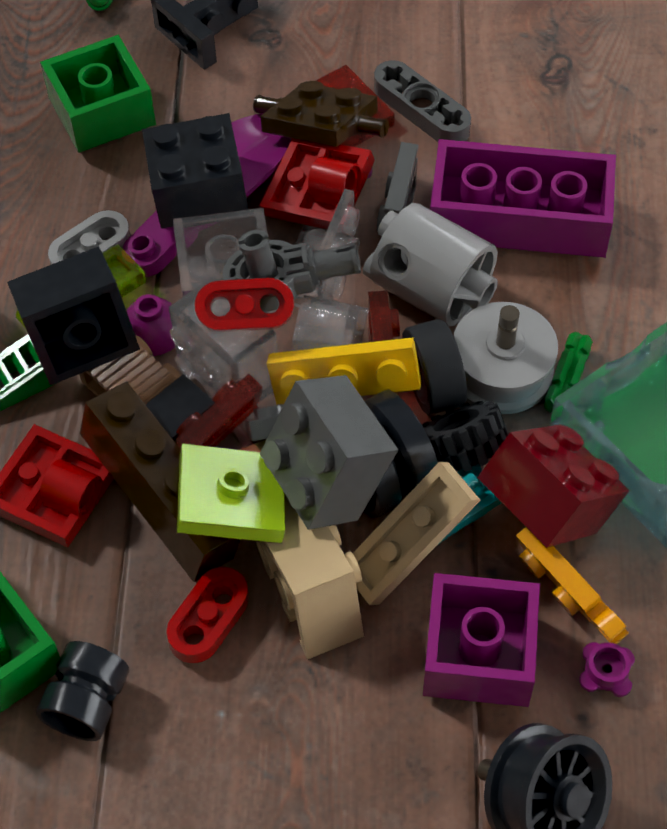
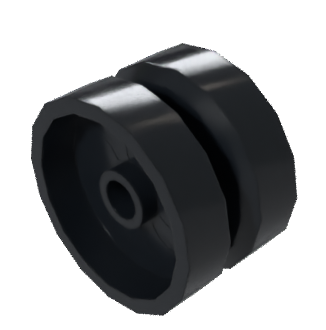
(414, 454)

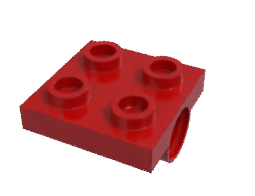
(313, 180)
(51, 485)

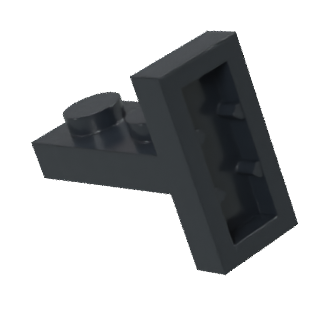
(196, 23)

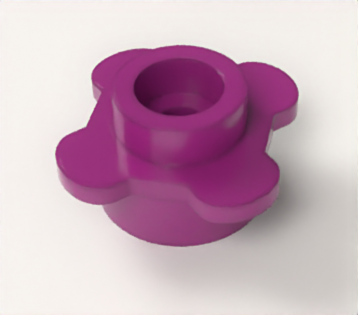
(612, 655)

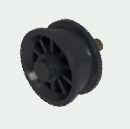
(547, 781)

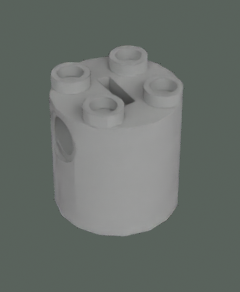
(433, 263)

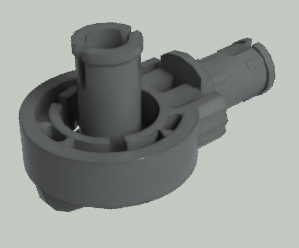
(293, 264)

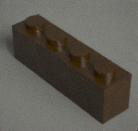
(147, 469)

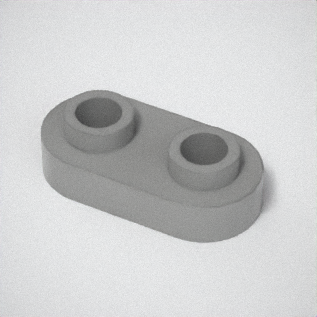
(90, 235)

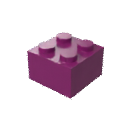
(482, 640)

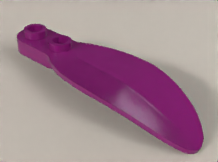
(259, 158)

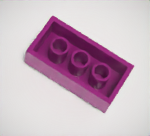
(527, 196)

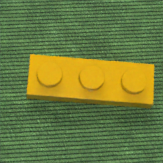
(368, 366)

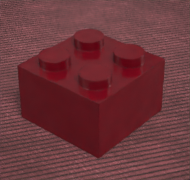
(553, 483)

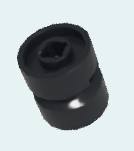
(80, 697)

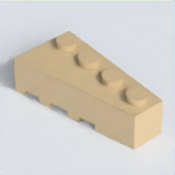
(314, 581)

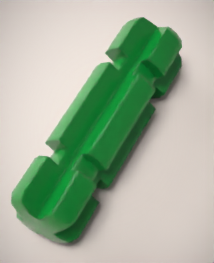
(569, 367)

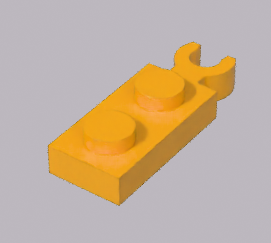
(572, 589)

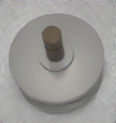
(507, 355)

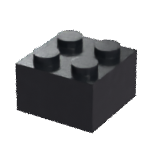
(194, 168)
(74, 315)

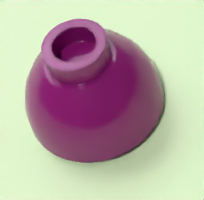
(152, 322)

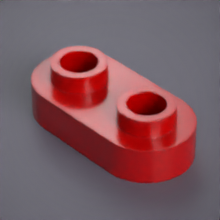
(244, 302)
(206, 617)

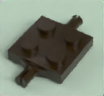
(321, 114)

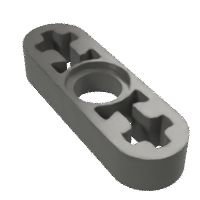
(414, 87)

